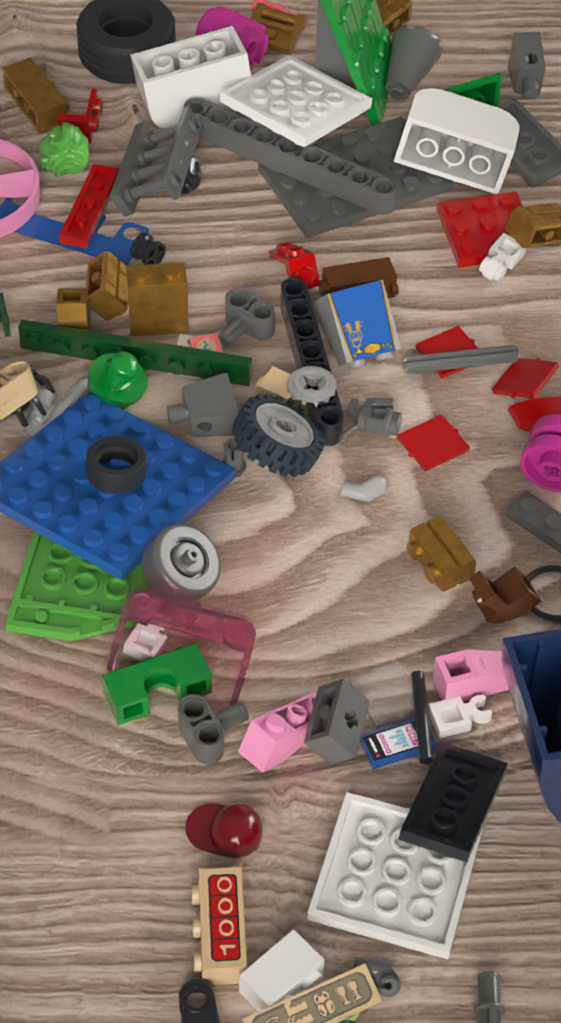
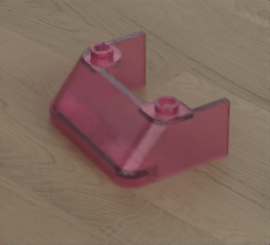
(189, 618)

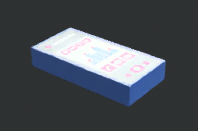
(392, 744)

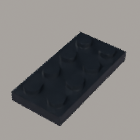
(453, 802)

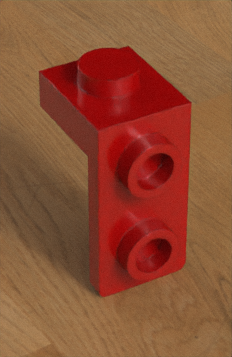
(87, 123)
(298, 262)

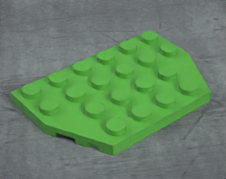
(67, 595)

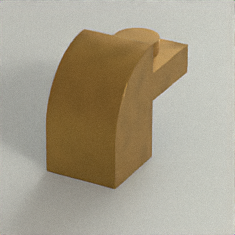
(73, 308)

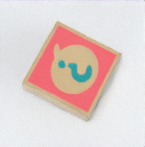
(206, 342)

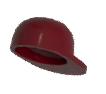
(225, 830)

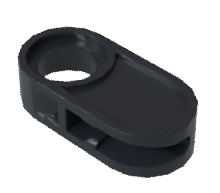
(203, 1014)

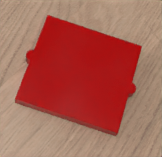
(447, 341)
(525, 378)
(433, 442)

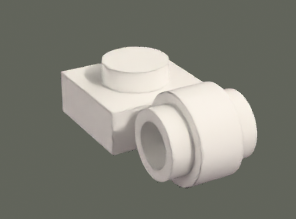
(502, 255)

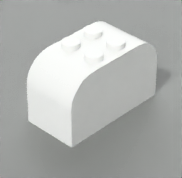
(189, 70)
(458, 139)

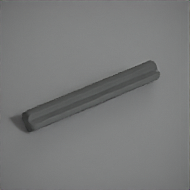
(460, 359)

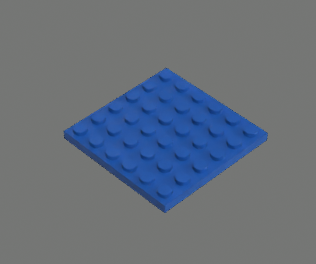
(50, 493)

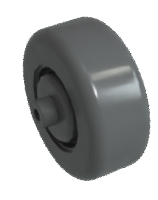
(181, 562)

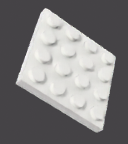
(296, 100)
(387, 885)

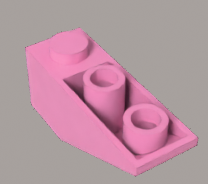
(469, 674)
(277, 733)

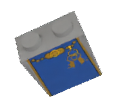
(359, 324)

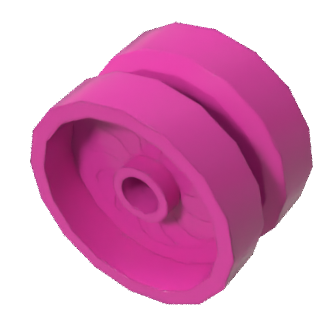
(542, 453)

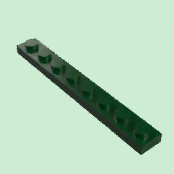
(150, 354)

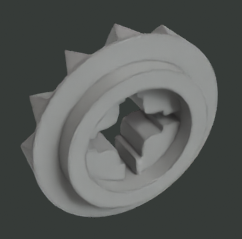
(313, 377)

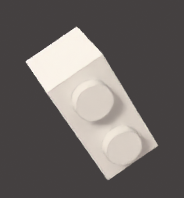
(282, 972)

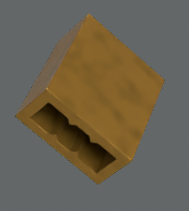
(157, 299)

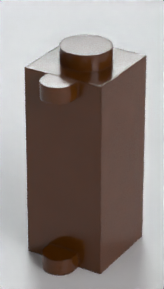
(359, 273)

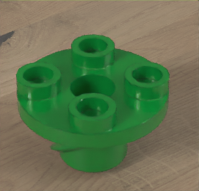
(117, 379)

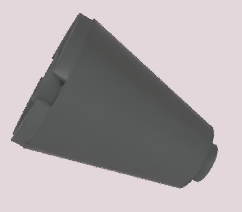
(410, 59)

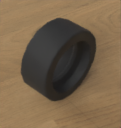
(116, 480)

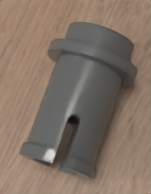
(234, 457)

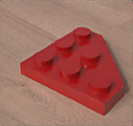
(476, 224)

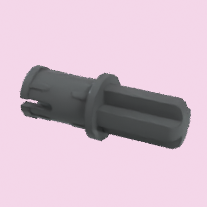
(489, 998)

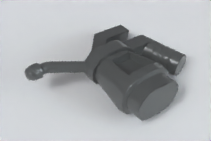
(375, 416)

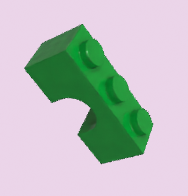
(180, 670)

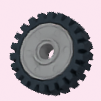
(278, 435)

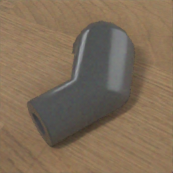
(382, 975)

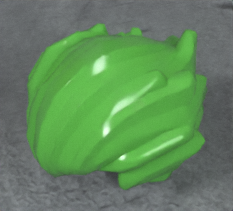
(64, 150)

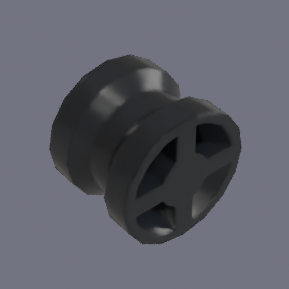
(147, 249)

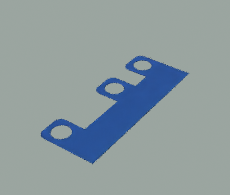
(49, 230)

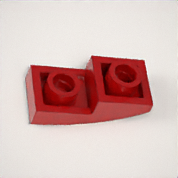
(529, 411)

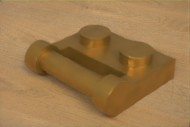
(281, 37)

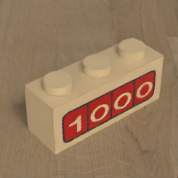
(220, 925)

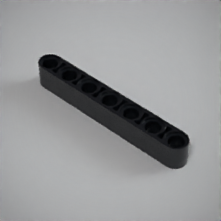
(310, 351)

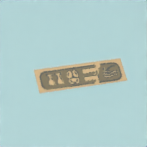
(325, 1002)

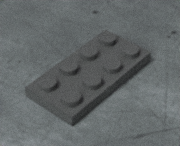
(536, 150)

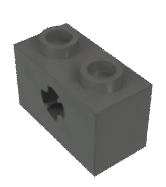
(336, 721)

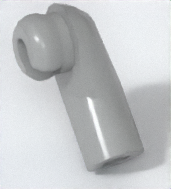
(366, 490)

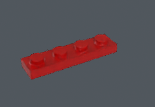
(89, 206)

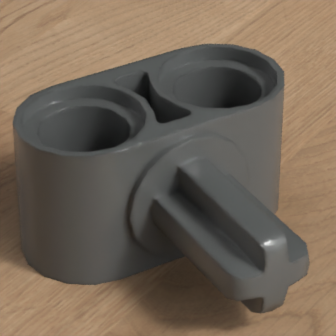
(247, 315)
(207, 726)

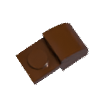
(505, 597)

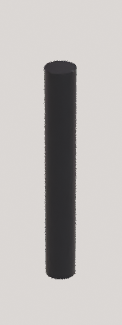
(421, 717)

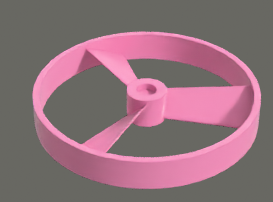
(19, 185)

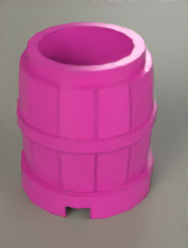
(249, 31)

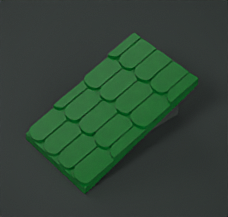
(355, 49)

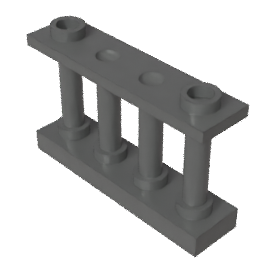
(143, 150)

